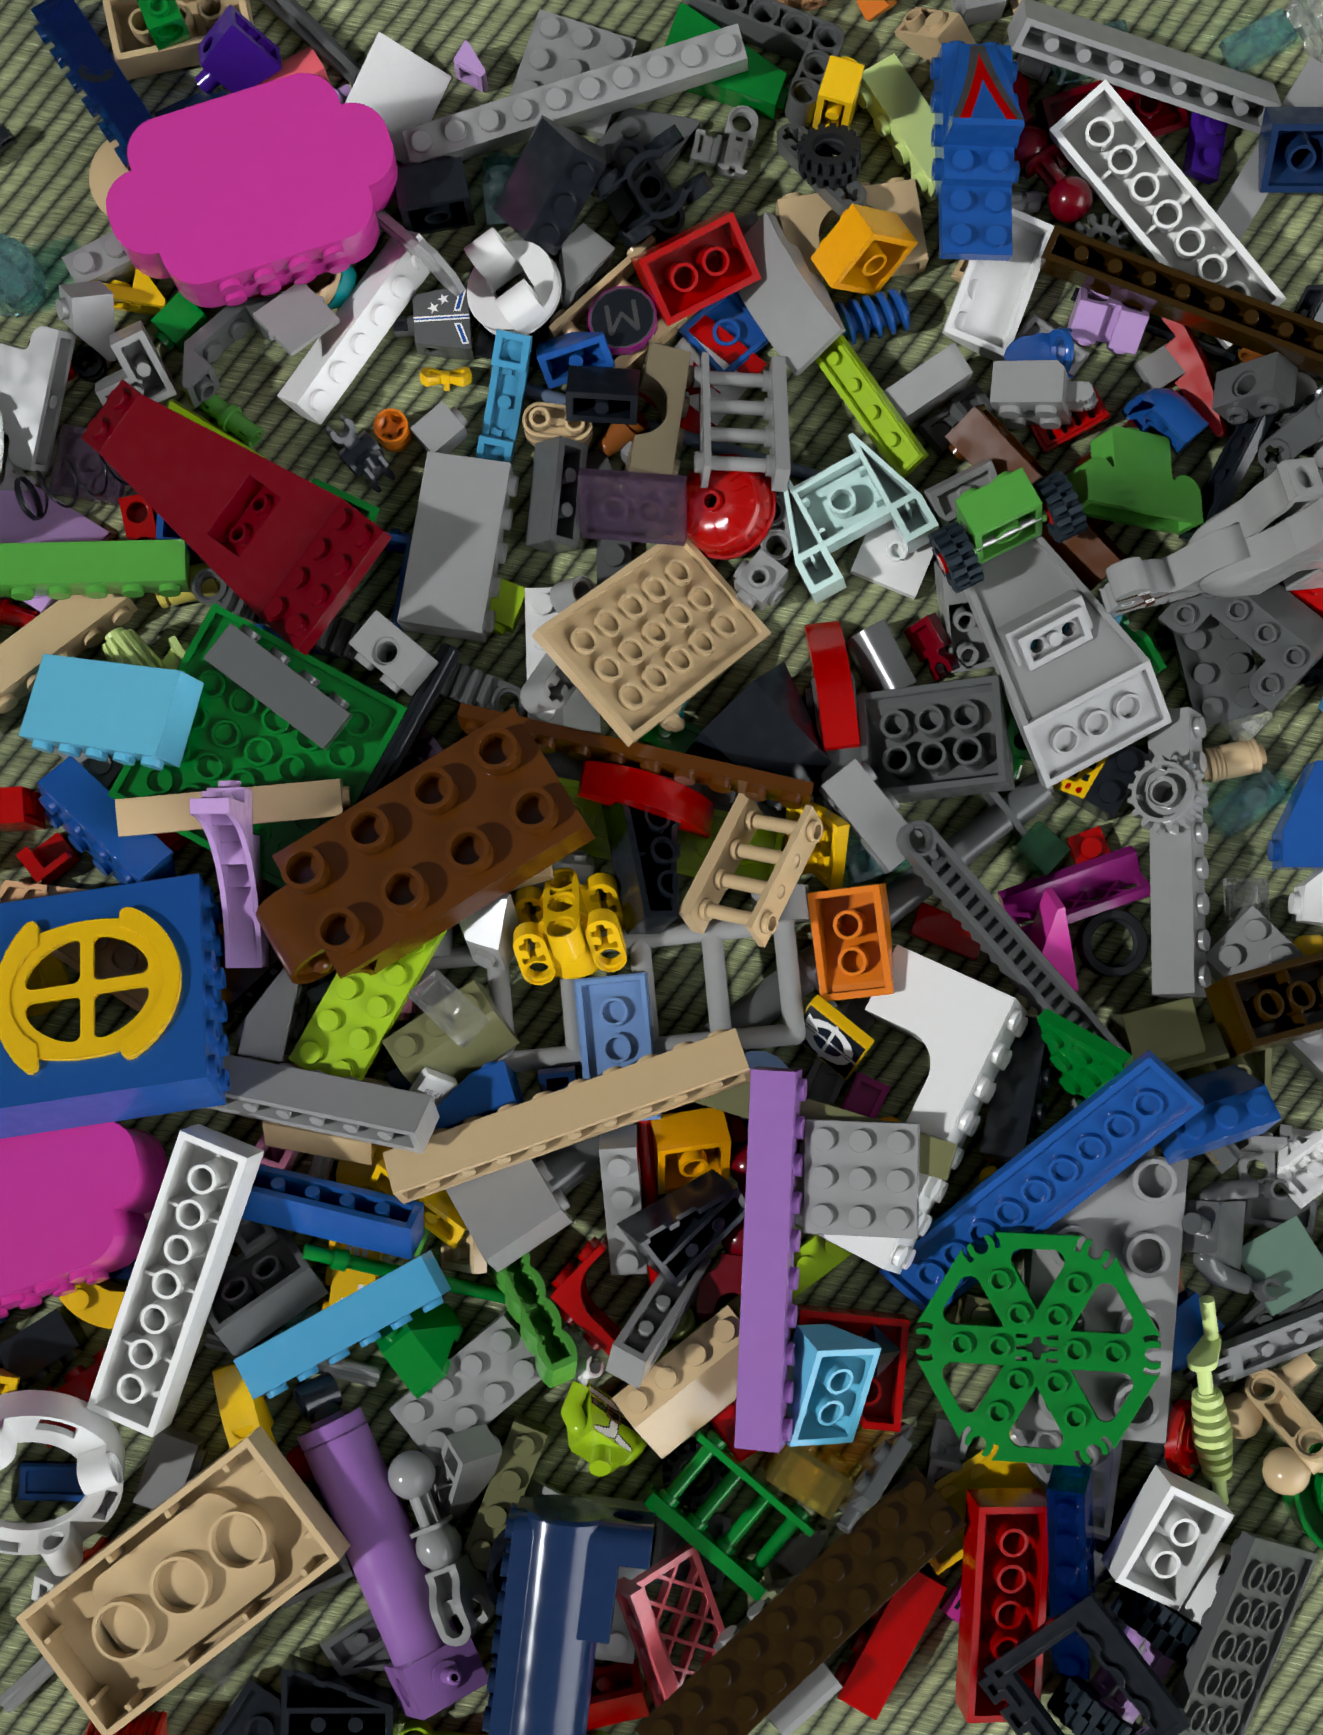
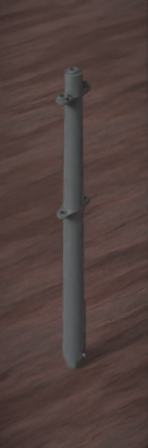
(762, 1003)

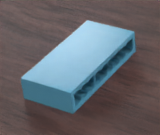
(111, 711)

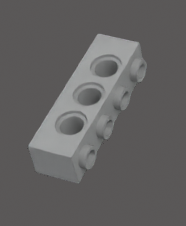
(653, 1325)

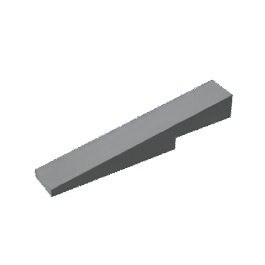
(1244, 197)

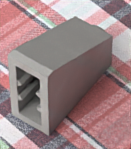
(930, 385)

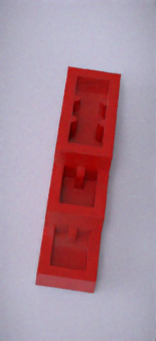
(1198, 380)

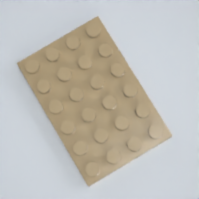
(651, 637)

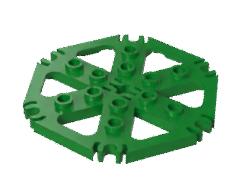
(1054, 1317)

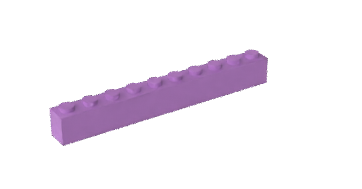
(769, 1259)

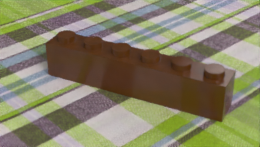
(985, 437)

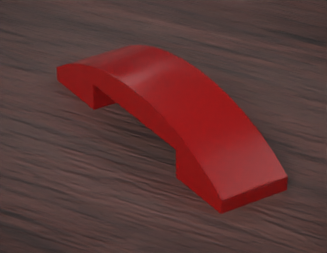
(833, 685)
(647, 792)

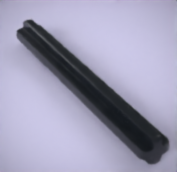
(412, 721)

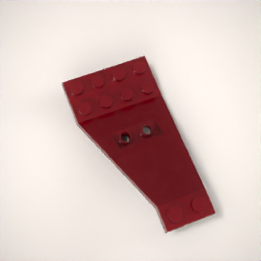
(258, 526)

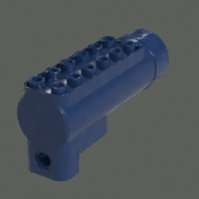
(557, 1609)

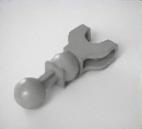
(452, 1577)

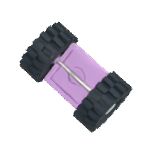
(1158, 1636)

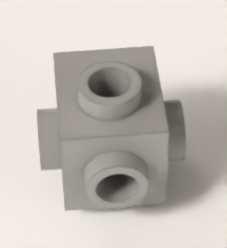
(764, 570)

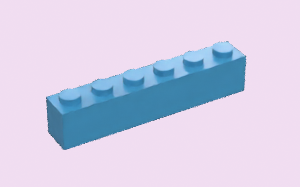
(342, 1325)

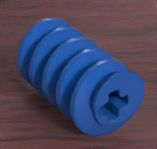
(874, 314)

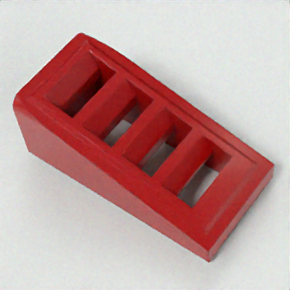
(1099, 414)

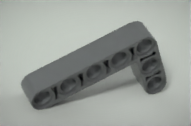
(786, 34)

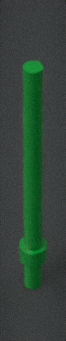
(341, 1259)

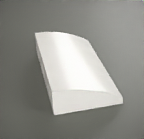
(997, 292)

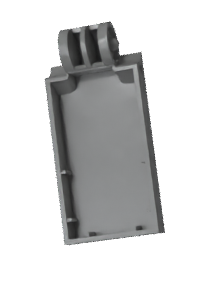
(1141, 1224)

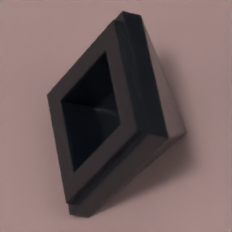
(888, 1351)

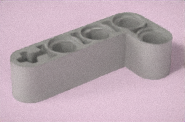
(548, 685)

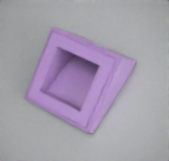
(469, 68)

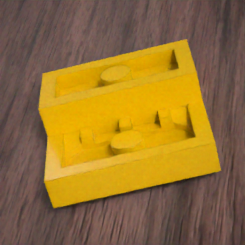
(829, 854)

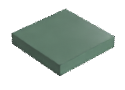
(1288, 1257)

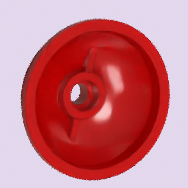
(738, 518)

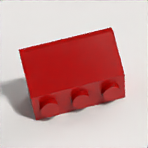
(696, 267)

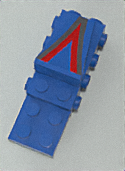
(974, 148)

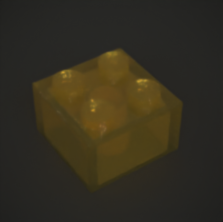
(810, 1476)

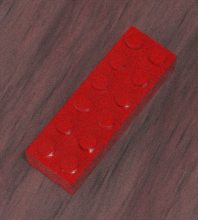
(1000, 1589)

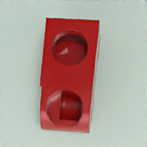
(138, 518)

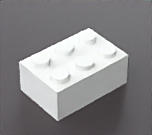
(1167, 1538)

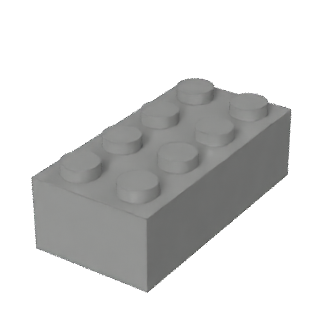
(480, 1384)

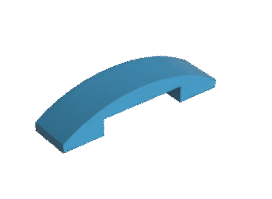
(505, 396)

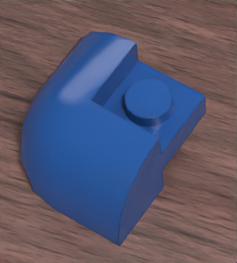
(1167, 414)

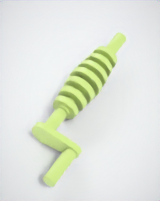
(1209, 1419)

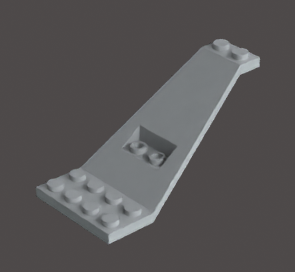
(1076, 690)

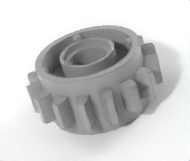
(1186, 799)

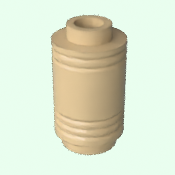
(1234, 760)

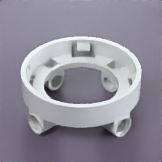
(99, 1473)

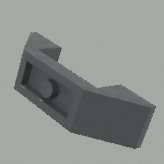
(209, 343)

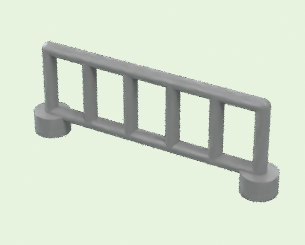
(789, 1033)

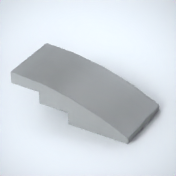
(788, 299)

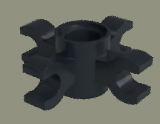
(360, 453)

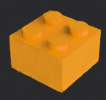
(863, 249)
(689, 1146)

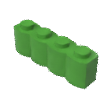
(538, 1321)

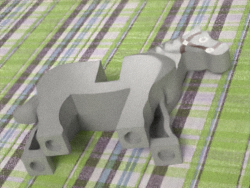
(1239, 551)

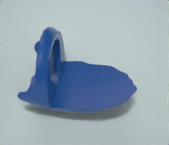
(1044, 347)

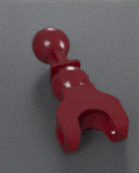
(1069, 196)
(728, 1273)

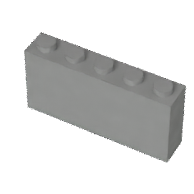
(457, 546)
(511, 1211)

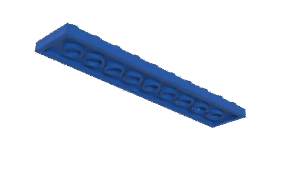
(1054, 1171)

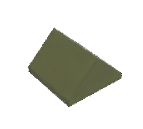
(1164, 1028)

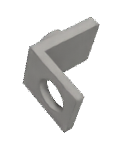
(1261, 1148)

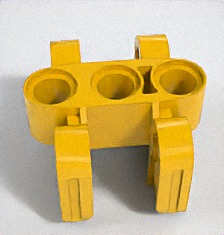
(569, 927)

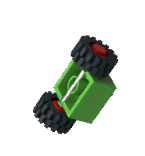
(1002, 518)

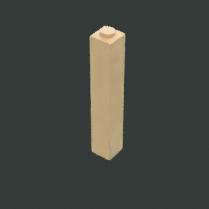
(269, 805)

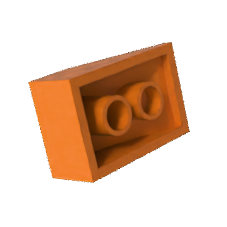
(852, 941)

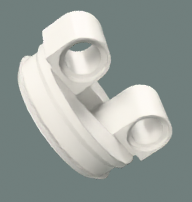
(496, 263)

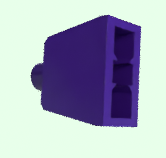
(236, 54)

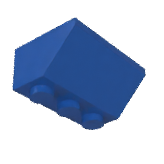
(1233, 1110)

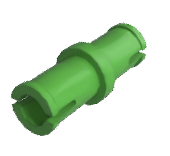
(231, 419)

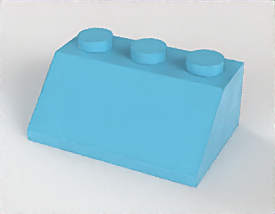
(830, 1384)

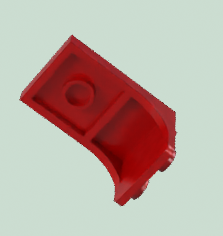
(576, 1303)

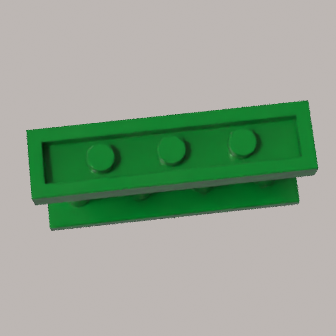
(722, 1550)

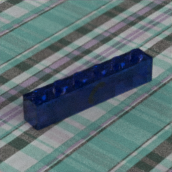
(91, 71)
(1070, 1559)

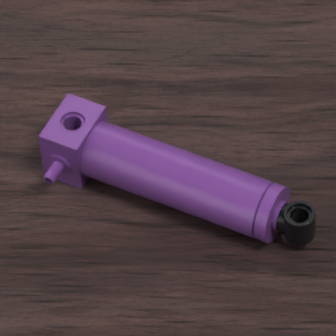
(382, 1554)

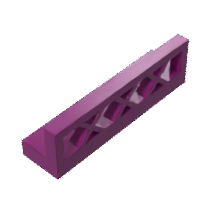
(1077, 884)

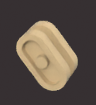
(547, 421)

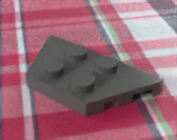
(641, 127)

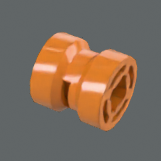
(389, 423)

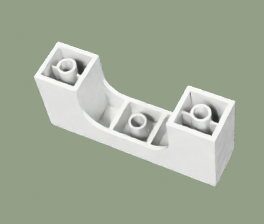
(968, 1041)

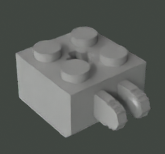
(1037, 394)

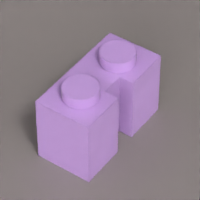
(1107, 321)

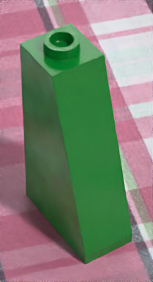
(757, 88)

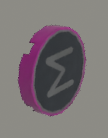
(625, 318)

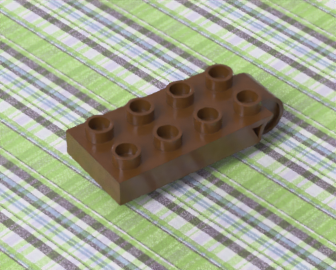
(420, 855)

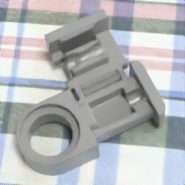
(728, 150)

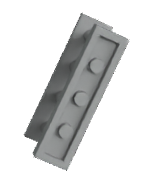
(773, 408)

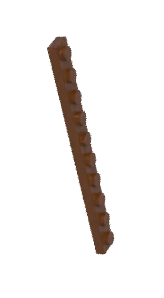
(683, 767)

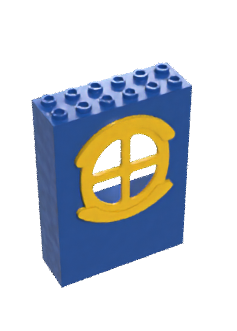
(154, 1064)

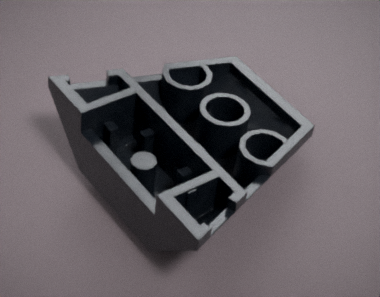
(766, 732)

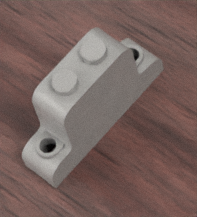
(33, 394)

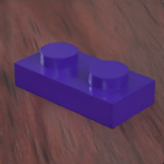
(1204, 148)

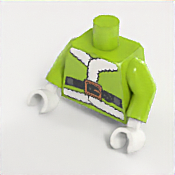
(597, 1425)

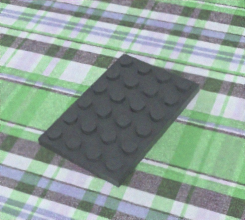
(1242, 1634)

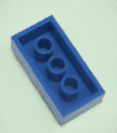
(89, 815)

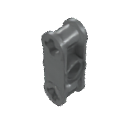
(1294, 431)

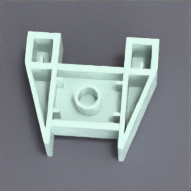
(844, 506)

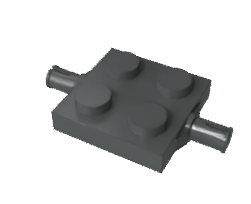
(877, 1470)

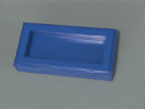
(49, 1481)

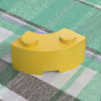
(96, 1303)

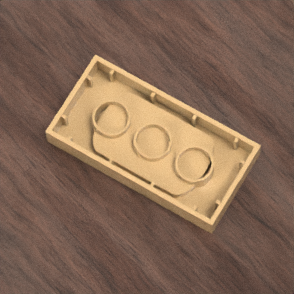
(183, 1582)

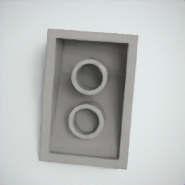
(275, 1021)

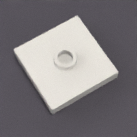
(889, 564)

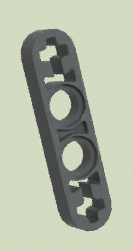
(787, 147)

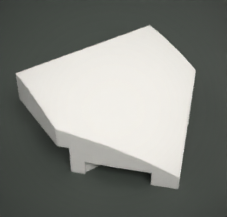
(1301, 1164)

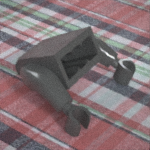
(1215, 1233)

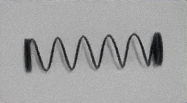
(40, 514)

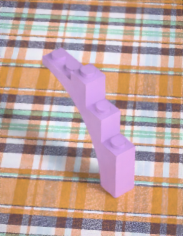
(228, 824)

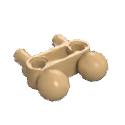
(1284, 1468)

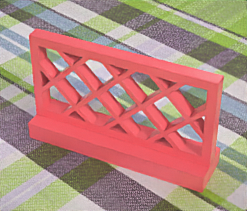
(643, 1621)

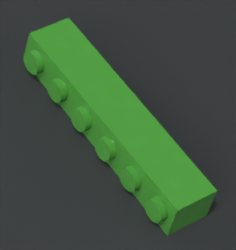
(94, 569)

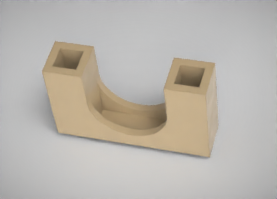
(807, 215)

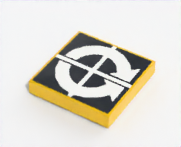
(834, 1037)

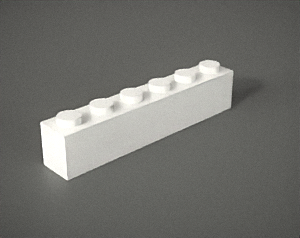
(363, 324)

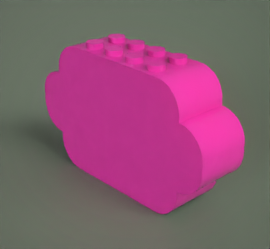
(254, 190)
(73, 1207)

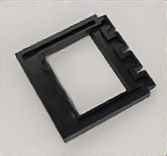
(1111, 1649)

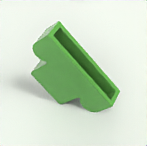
(1134, 484)

